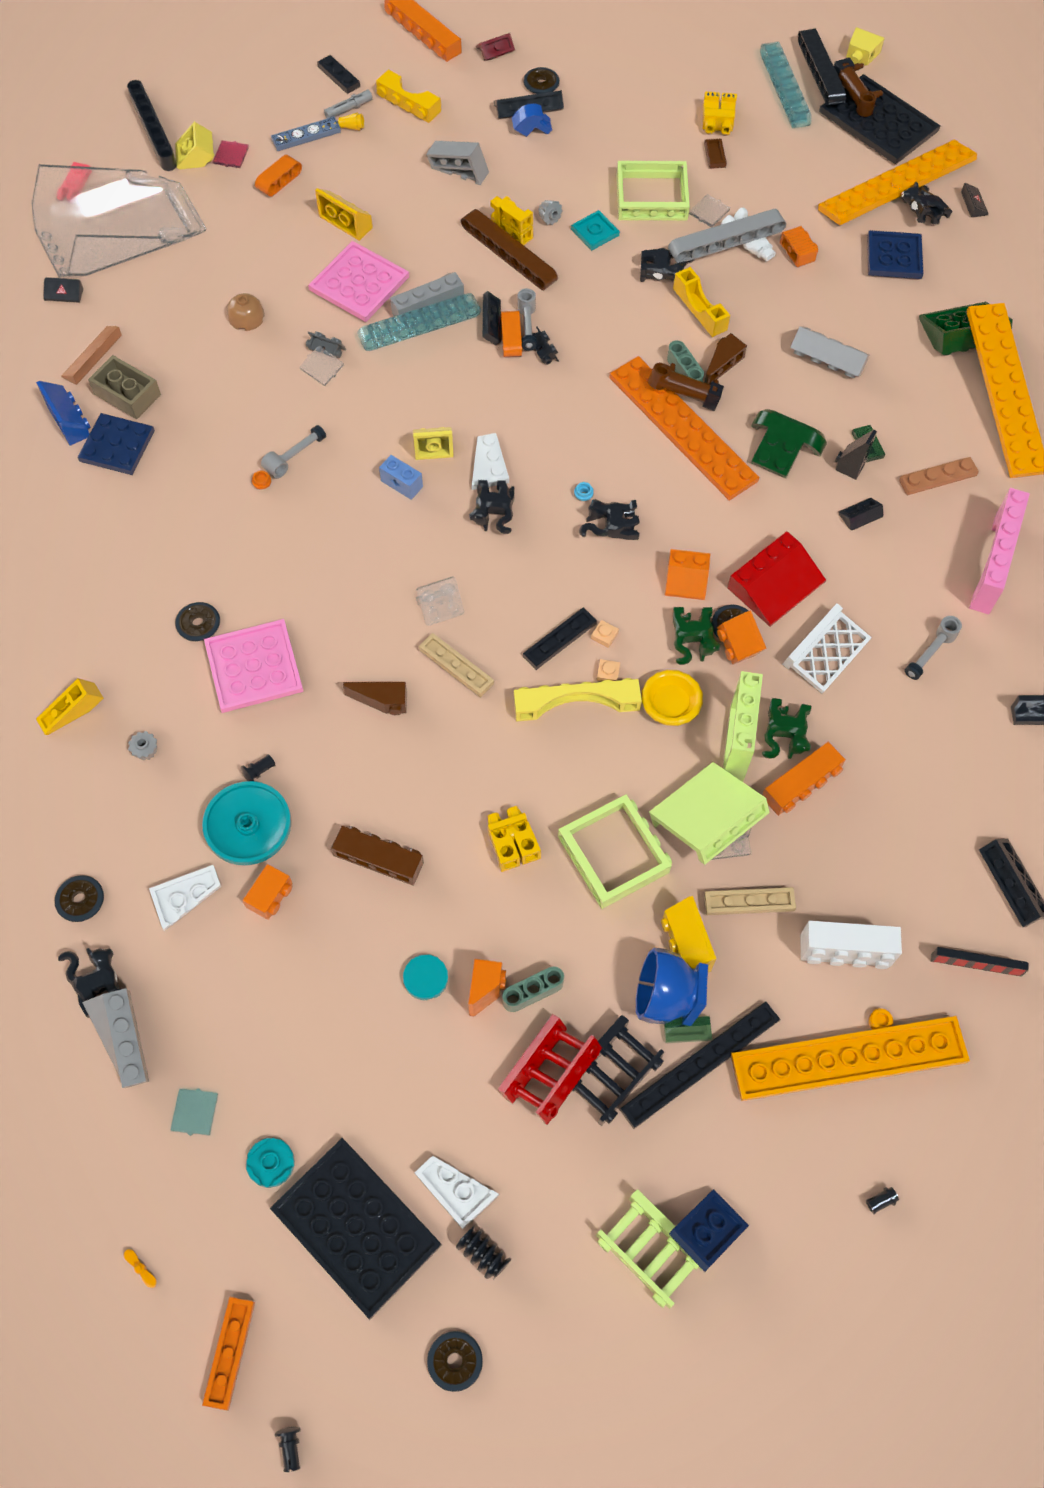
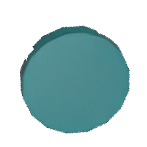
(425, 977)
(270, 1162)

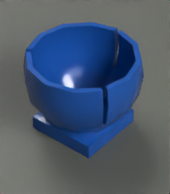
(676, 990)

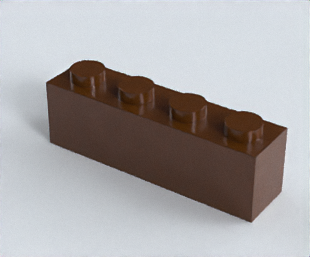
(378, 855)

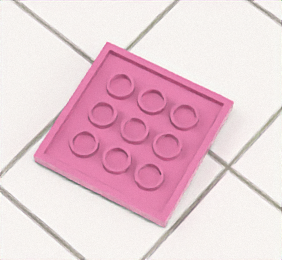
(359, 281)
(253, 665)

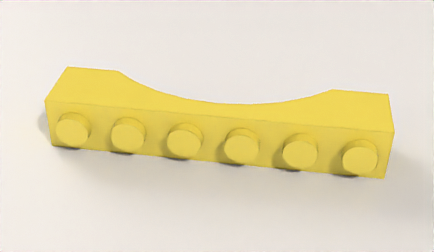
(619, 695)

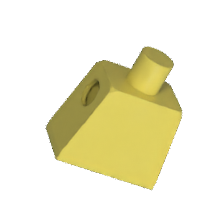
(864, 46)

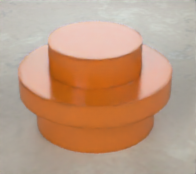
(261, 480)

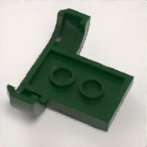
(784, 441)

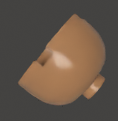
(245, 312)

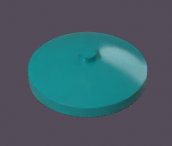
(246, 823)

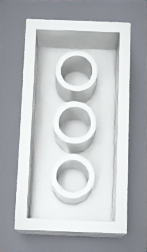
(850, 944)

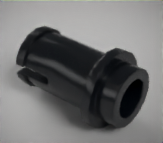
(882, 1200)

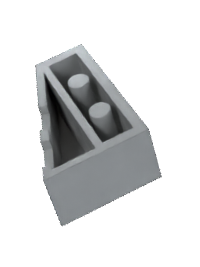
(459, 158)

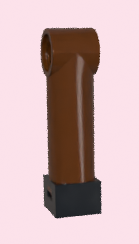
(854, 86)
(665, 377)

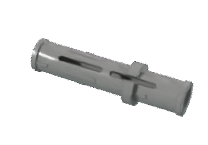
(348, 104)

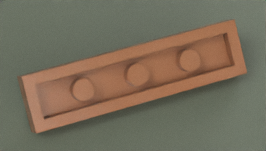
(938, 476)

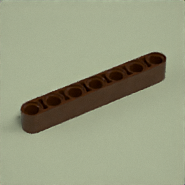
(509, 249)

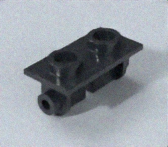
(548, 351)

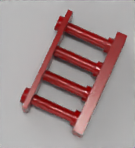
(532, 1059)

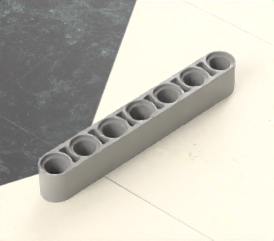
(727, 235)

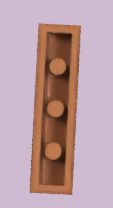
(92, 354)

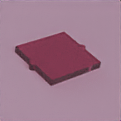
(231, 154)

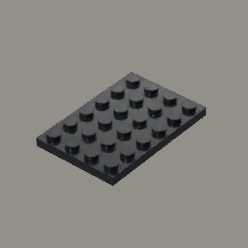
(891, 129)
(356, 1228)

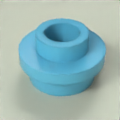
(583, 487)

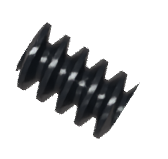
(483, 1253)

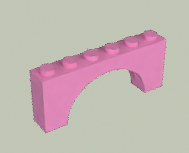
(1007, 528)

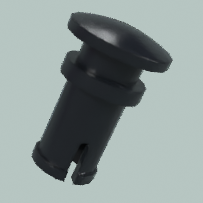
(256, 769)
(289, 1447)

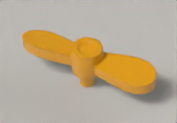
(140, 1268)

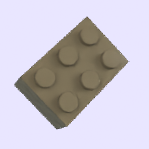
(124, 387)

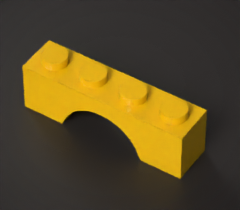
(422, 105)
(688, 288)

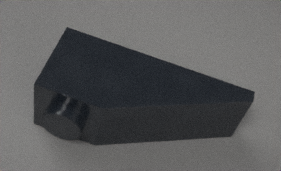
(855, 455)

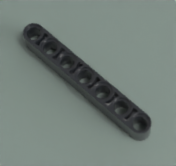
(821, 67)
(152, 125)

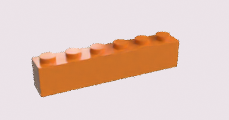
(425, 27)

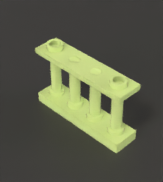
(657, 1224)

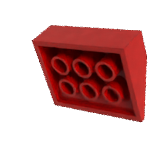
(776, 579)

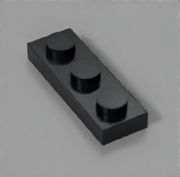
(338, 74)
(491, 318)

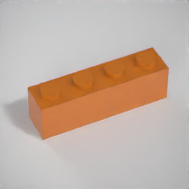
(803, 778)

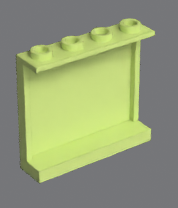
(710, 811)

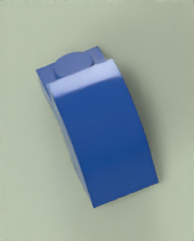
(529, 117)

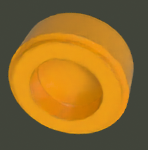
(880, 1019)

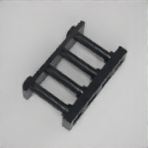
(619, 1031)

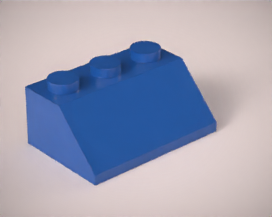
(65, 412)

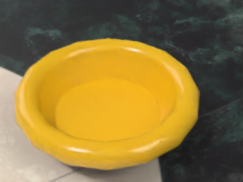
(672, 697)

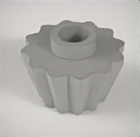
(550, 211)
(143, 745)

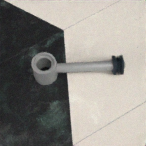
(527, 306)
(277, 465)
(915, 670)

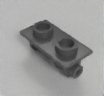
(331, 345)

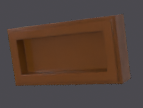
(715, 153)

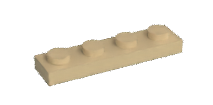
(456, 665)
(750, 901)

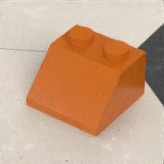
(687, 574)
(741, 638)
(486, 985)

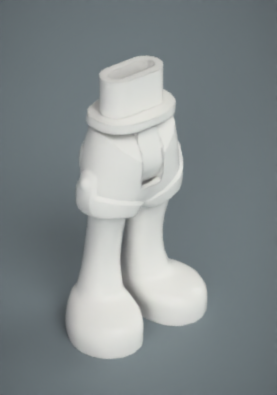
(759, 247)

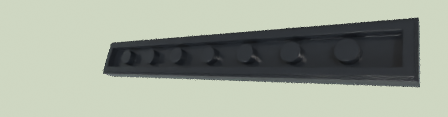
(699, 1065)

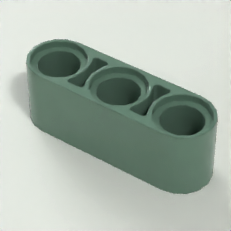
(684, 361)
(539, 980)

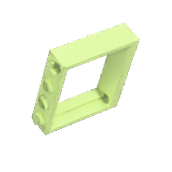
(653, 210)
(742, 724)
(583, 866)

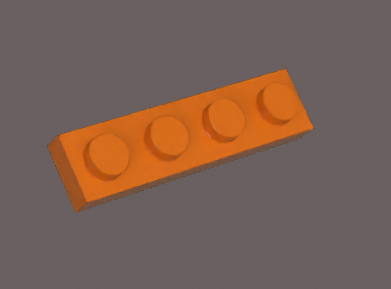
(228, 1354)

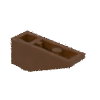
(727, 354)
(383, 696)

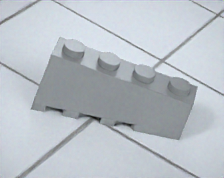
(427, 294)
(829, 351)
(118, 1030)

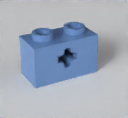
(401, 477)

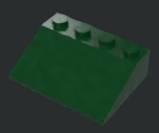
(950, 329)

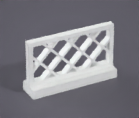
(812, 640)

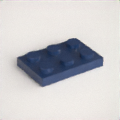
(708, 1230)

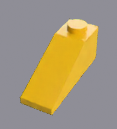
(70, 705)

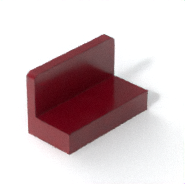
(496, 46)

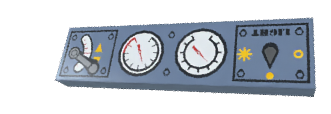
(305, 133)

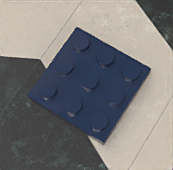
(895, 254)
(116, 444)

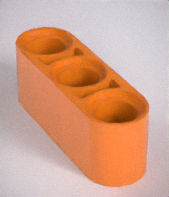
(278, 175)
(511, 333)

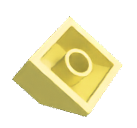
(194, 147)
(433, 443)

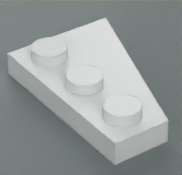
(489, 461)
(183, 894)
(456, 1192)

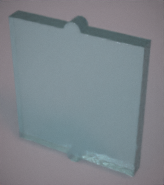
(194, 1112)

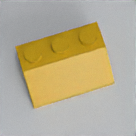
(343, 214)
(688, 934)

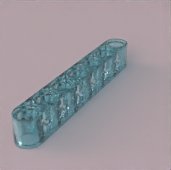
(785, 84)
(419, 321)

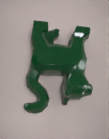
(694, 631)
(787, 726)

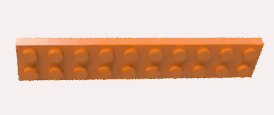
(685, 430)

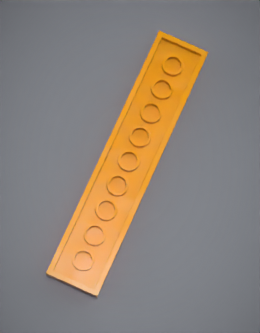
(892, 183)
(1007, 390)
(849, 1058)

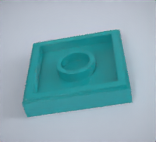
(595, 230)

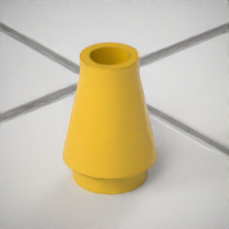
(353, 121)

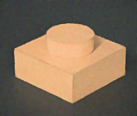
(604, 633)
(608, 670)

